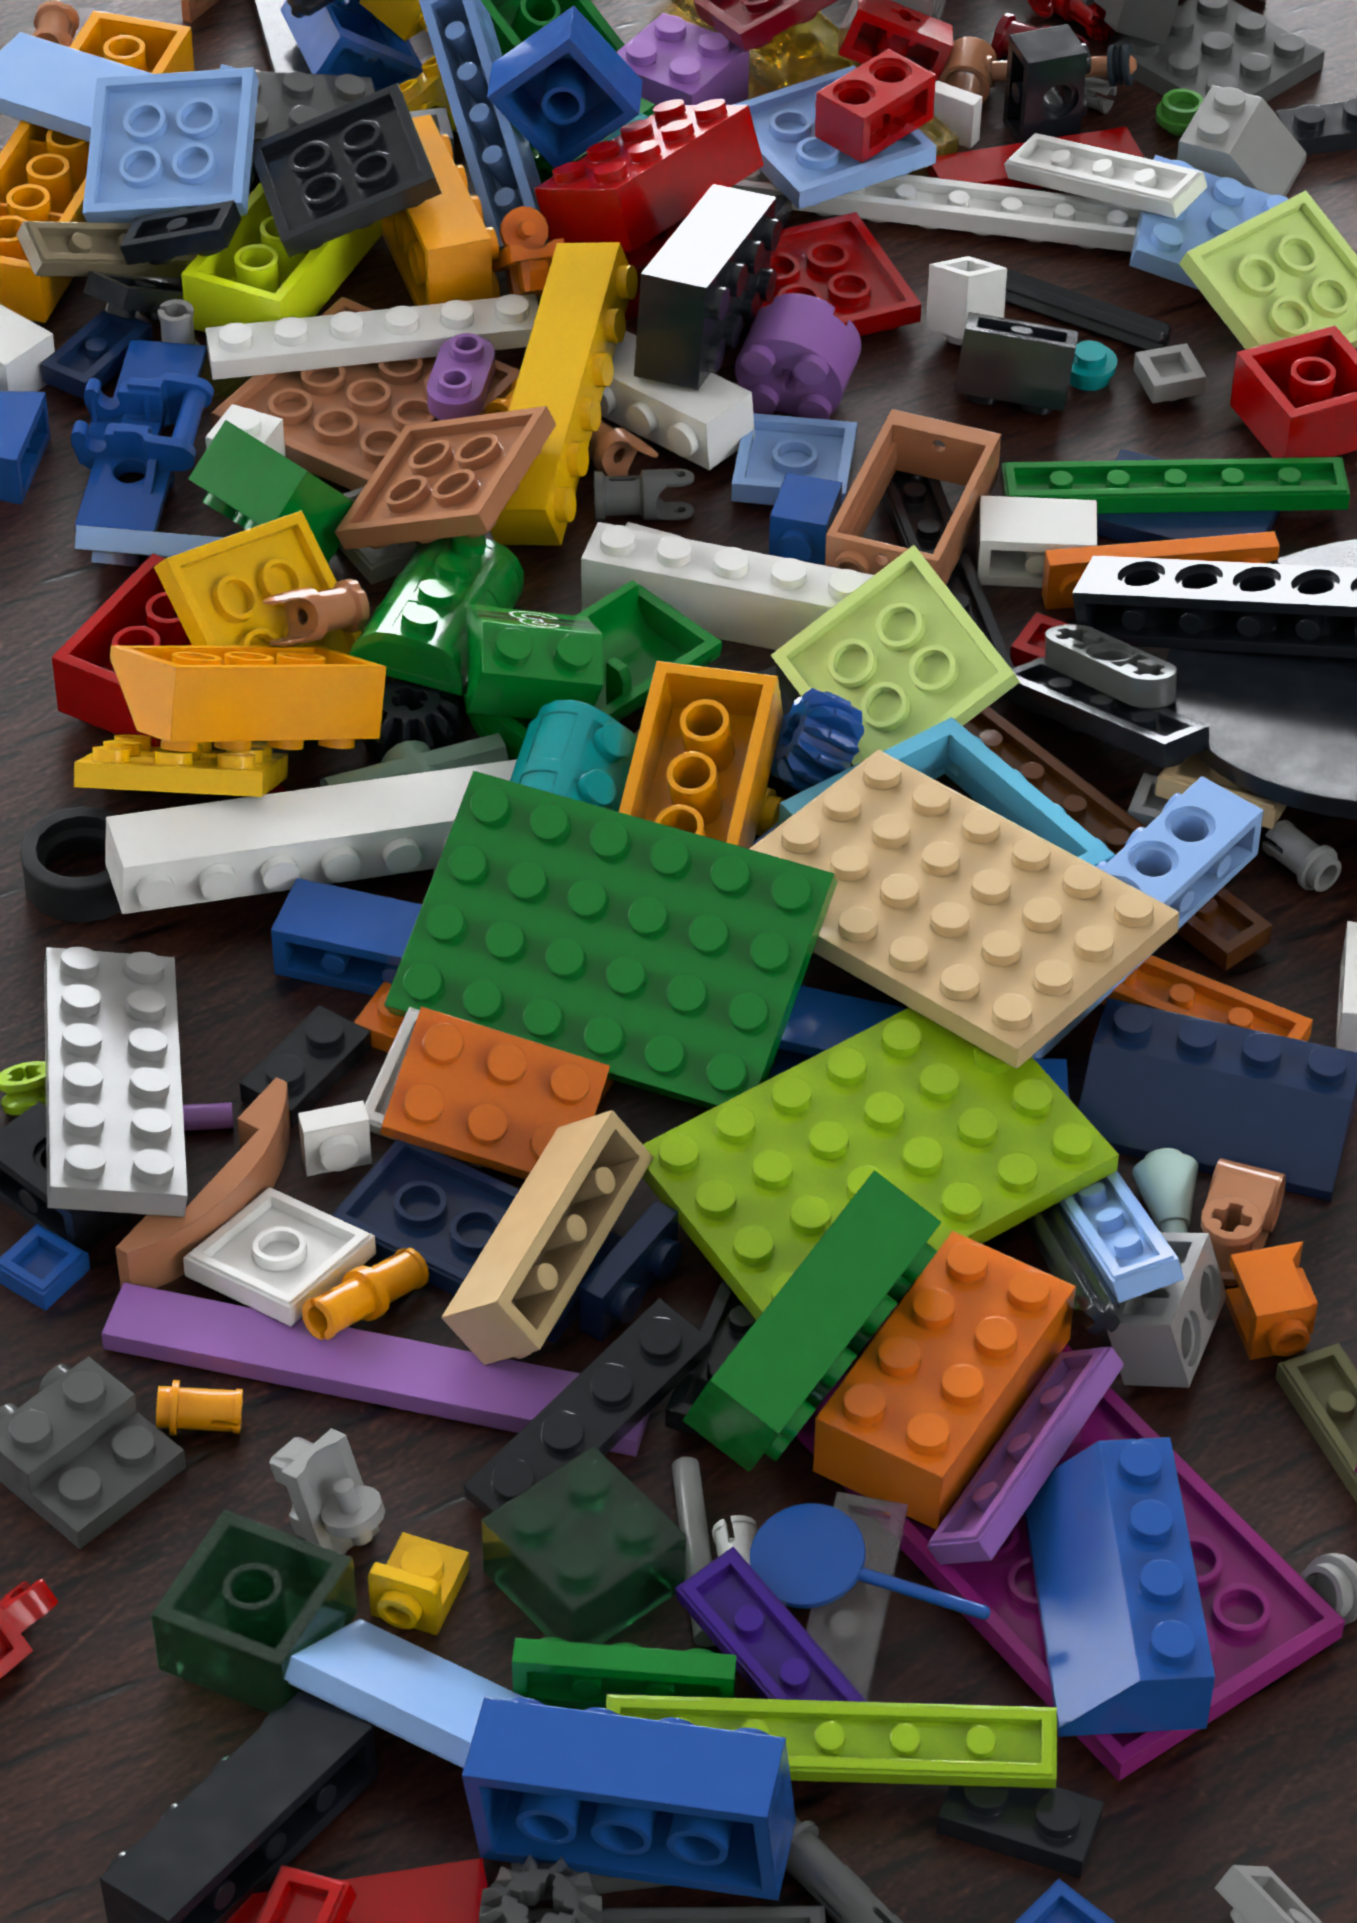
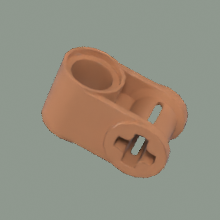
(1241, 1210)

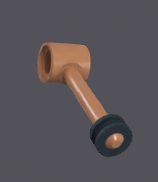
(980, 59)

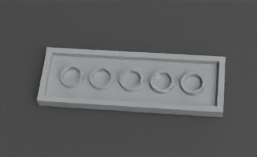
(113, 1083)

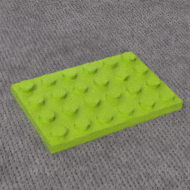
(901, 1099)

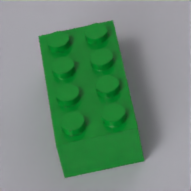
(815, 1325)

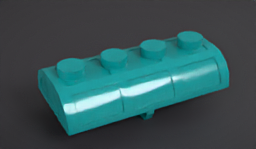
(576, 754)

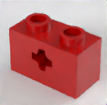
(884, 24)

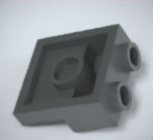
(83, 1451)

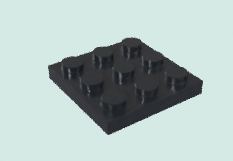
(344, 170)

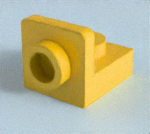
(417, 1583)

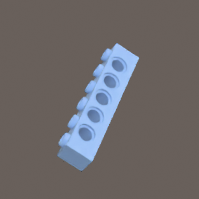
(1184, 856)

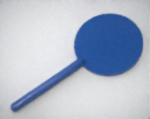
(818, 1554)

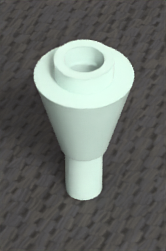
(1167, 1187)

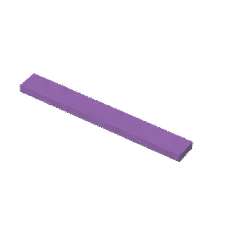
(349, 1365)

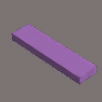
(1025, 1456)

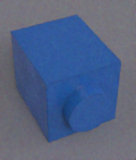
(803, 517)

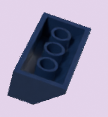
(1220, 1094)

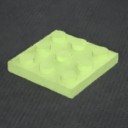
(1279, 275)
(899, 655)

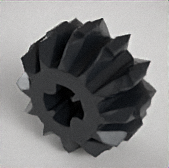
(416, 714)

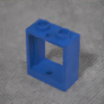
(353, 42)

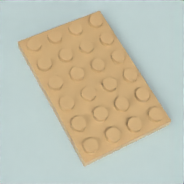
(965, 908)

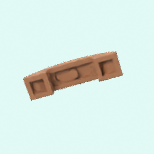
(156, 1246)

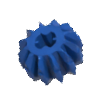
(816, 739)

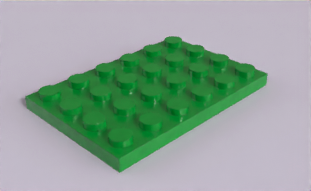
(614, 940)

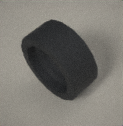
(60, 896)

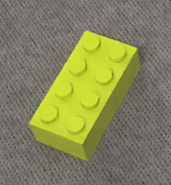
(260, 282)

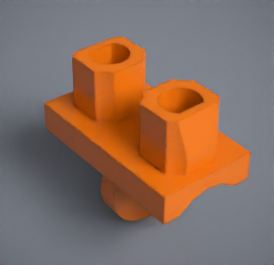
(525, 255)

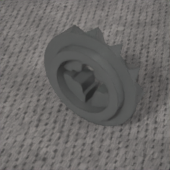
(513, 1889)

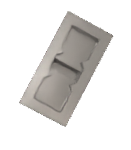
(1169, 1327)

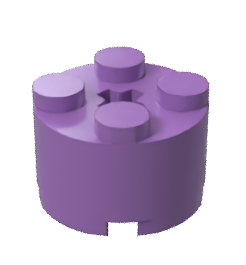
(798, 357)

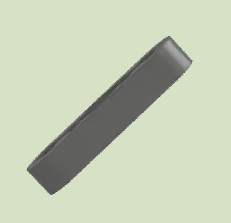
(1110, 666)

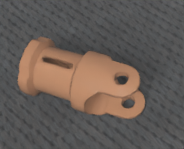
(56, 22)
(615, 449)
(316, 613)

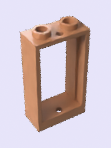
(909, 446)

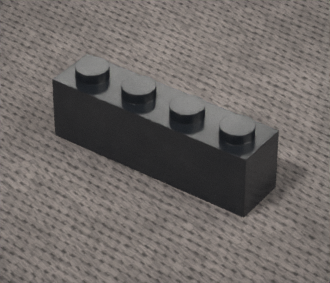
(245, 1818)

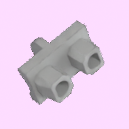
(328, 1492)

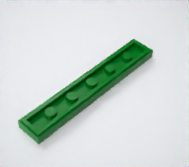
(1185, 484)

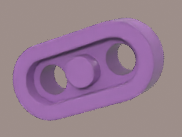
(461, 377)

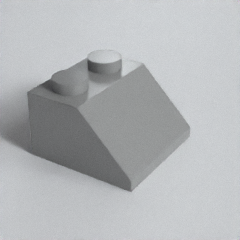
(1242, 140)

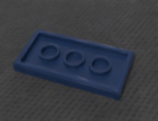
(442, 1213)

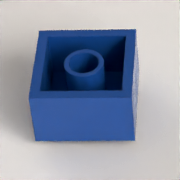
(565, 88)

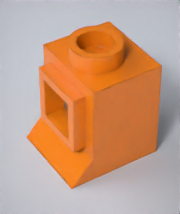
(1273, 1301)

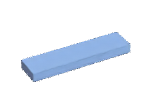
(1121, 1239)

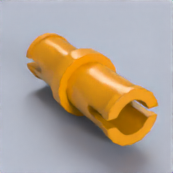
(365, 1293)

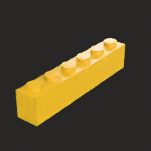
(567, 371)

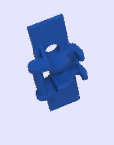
(154, 390)

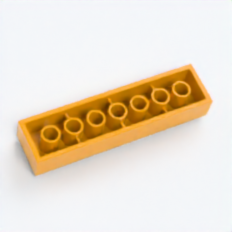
(47, 169)

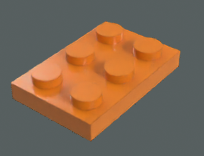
(487, 1093)

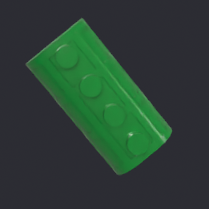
(424, 616)
(635, 635)

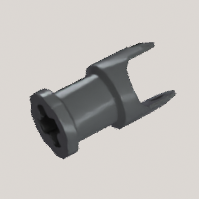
(640, 495)

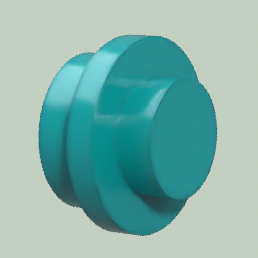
(1092, 366)

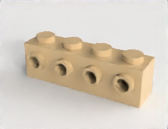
(547, 1238)

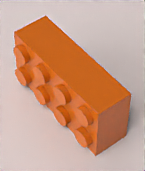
(943, 1379)

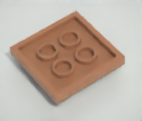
(446, 479)

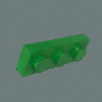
(584, 1673)

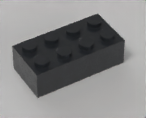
(706, 286)

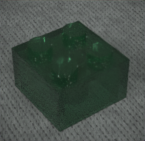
(584, 1551)
(250, 1606)

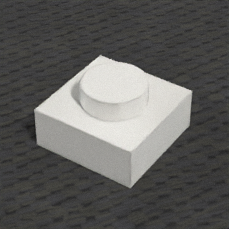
(335, 1138)

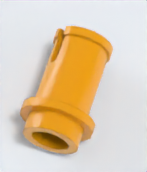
(198, 1409)

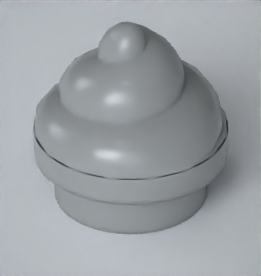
(1336, 1582)

